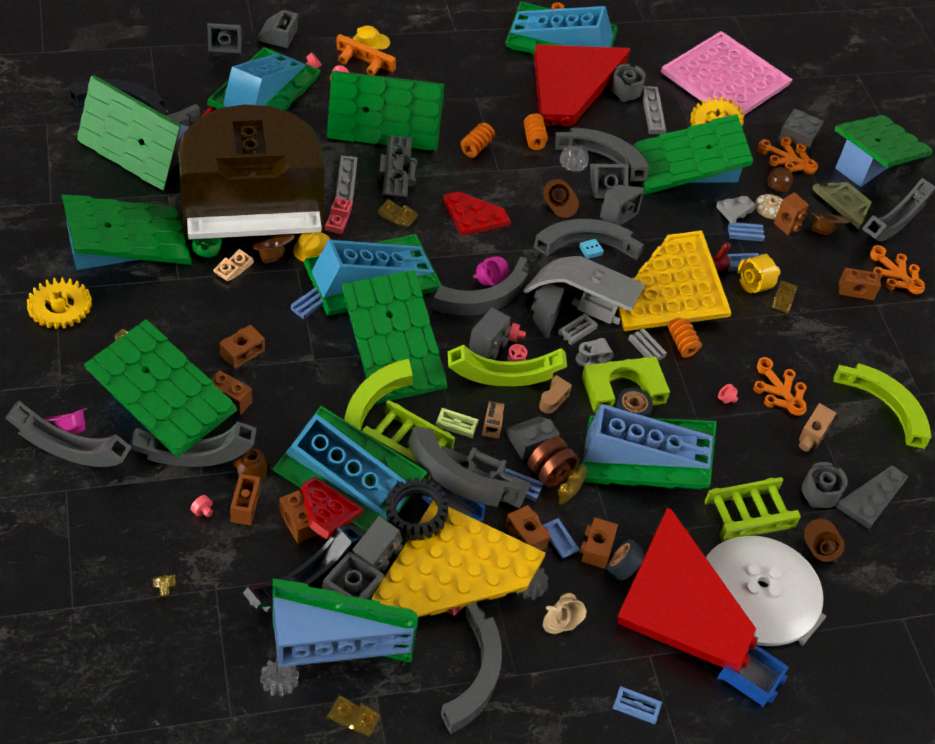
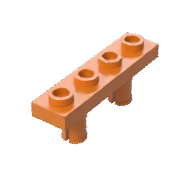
(371, 55)

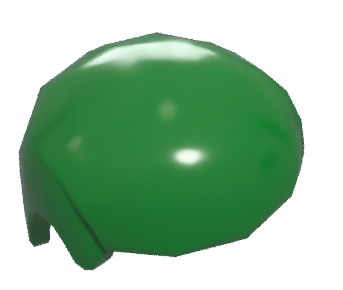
(207, 247)

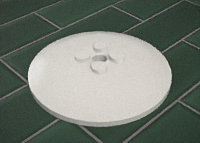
(793, 594)

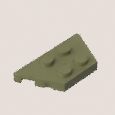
(845, 200)

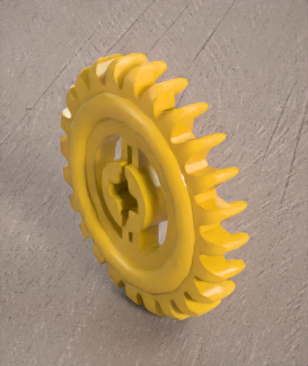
(716, 109)
(57, 297)

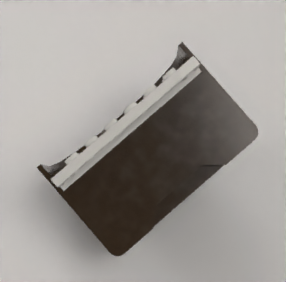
(250, 174)

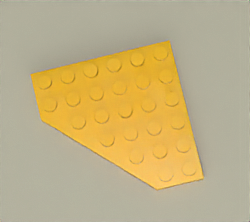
(678, 284)
(457, 567)

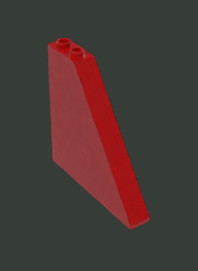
(572, 79)
(686, 602)

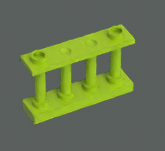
(409, 420)
(752, 526)

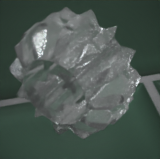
(574, 158)
(537, 585)
(279, 684)

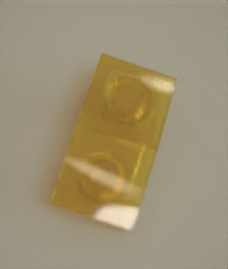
(402, 216)
(784, 296)
(574, 482)
(353, 717)

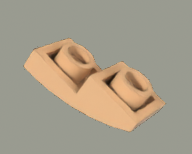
(234, 266)

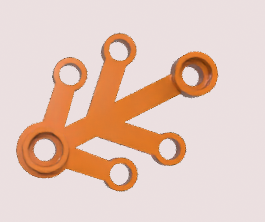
(789, 157)
(913, 284)
(795, 405)

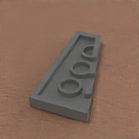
(873, 497)

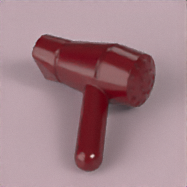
(722, 260)

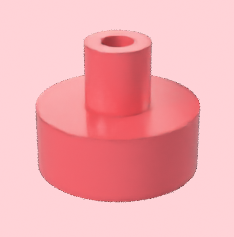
(313, 61)
(516, 332)
(728, 394)
(202, 506)

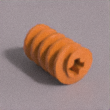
(535, 131)
(477, 140)
(684, 336)

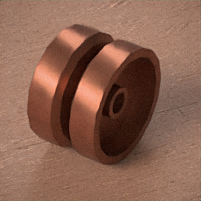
(553, 461)

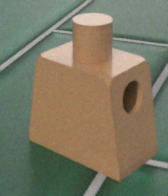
(814, 431)

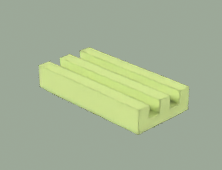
(456, 425)

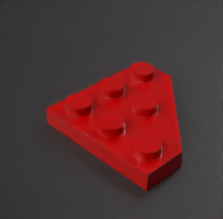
(473, 214)
(327, 507)

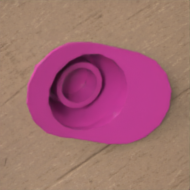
(492, 271)
(72, 423)

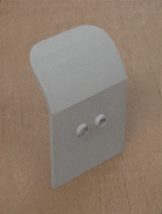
(602, 287)

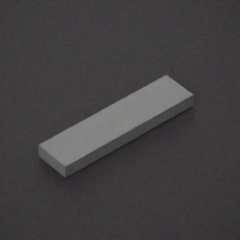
(653, 110)
(346, 177)

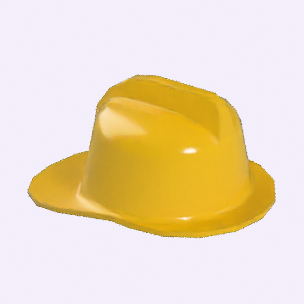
(371, 37)
(310, 245)

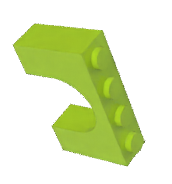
(643, 371)

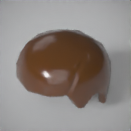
(780, 179)

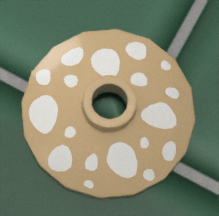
(768, 205)

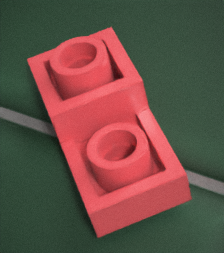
(339, 215)

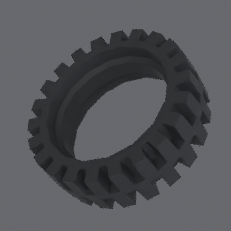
(417, 488)

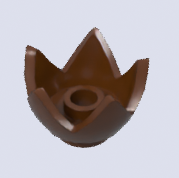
(255, 467)

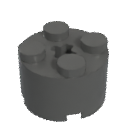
(628, 82)
(824, 485)

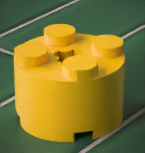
(758, 273)

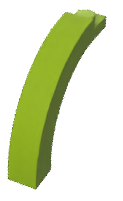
(505, 373)
(375, 387)
(894, 395)

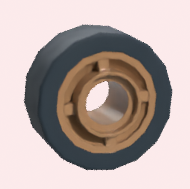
(634, 401)
(626, 559)

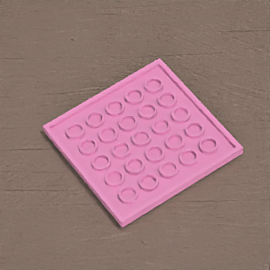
(727, 70)

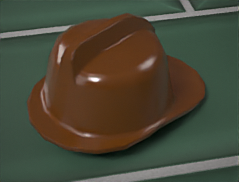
(561, 198)
(827, 224)
(273, 248)
(824, 540)

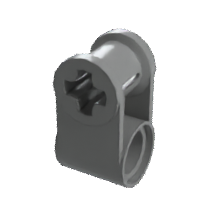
(594, 352)

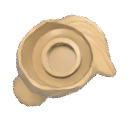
(564, 615)

